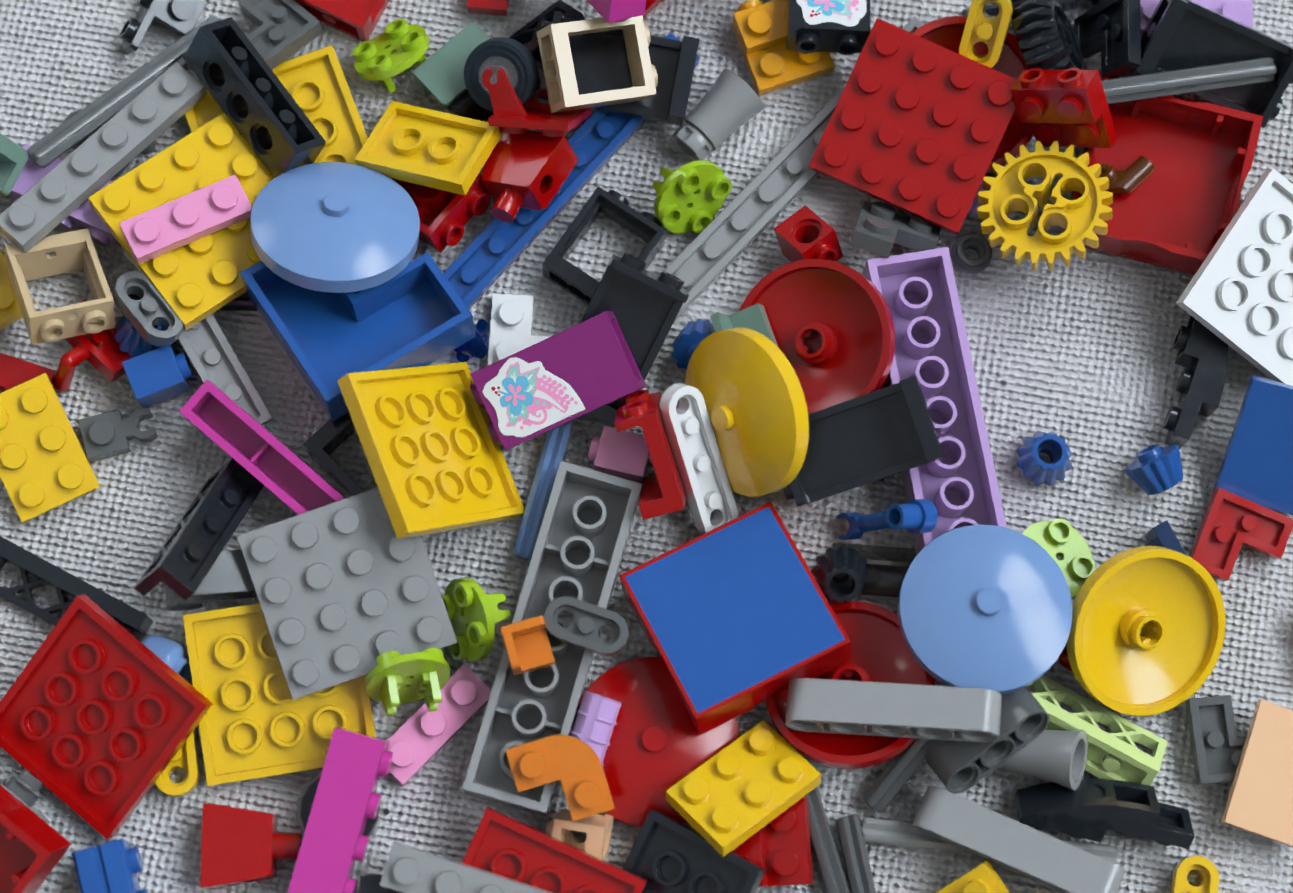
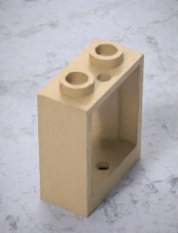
(560, 70)
(70, 253)

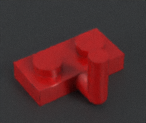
(99, 350)

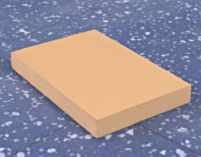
(1264, 777)

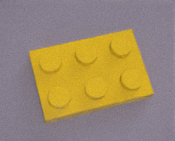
(429, 147)
(40, 450)
(743, 788)

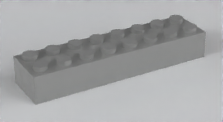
(576, 558)

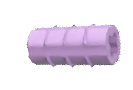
(596, 722)

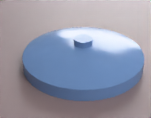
(335, 227)
(985, 609)

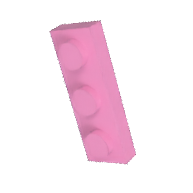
(186, 219)
(429, 732)

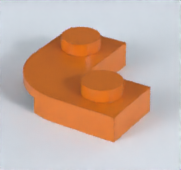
(565, 760)

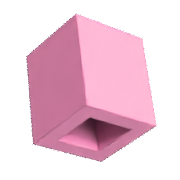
(620, 454)

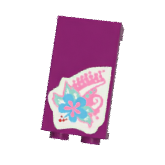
(556, 380)

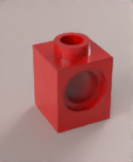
(807, 237)

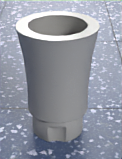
(718, 115)
(1053, 756)

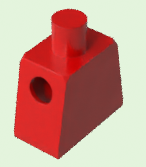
(526, 172)
(242, 846)

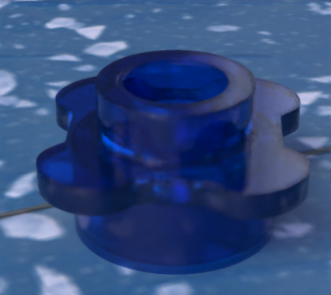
(477, 346)

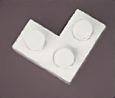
(511, 326)

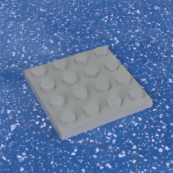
(343, 592)

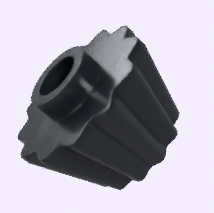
(840, 561)

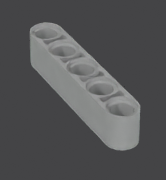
(893, 710)
(1014, 845)

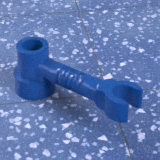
(913, 516)

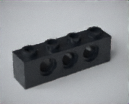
(253, 97)

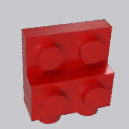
(1065, 107)
(446, 213)
(783, 848)

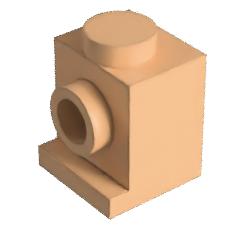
(597, 829)

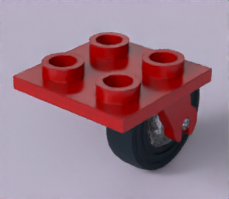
(503, 79)

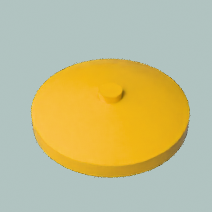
(752, 408)
(1146, 630)

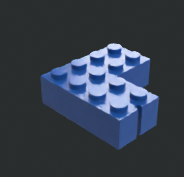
(379, 328)

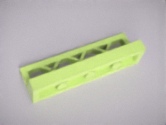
(1108, 754)

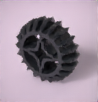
(1046, 35)

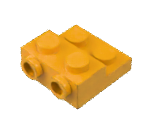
(762, 39)

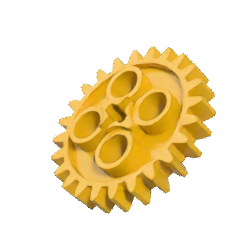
(1078, 217)

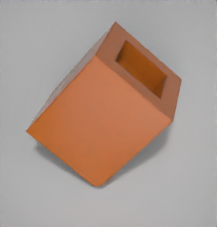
(527, 645)

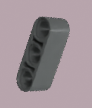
(964, 763)

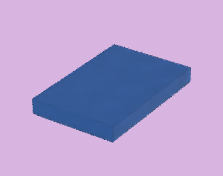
(1261, 447)

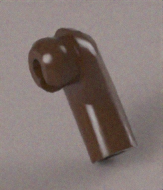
(1127, 181)

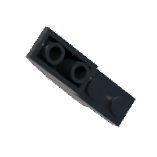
(1199, 384)
(1104, 806)

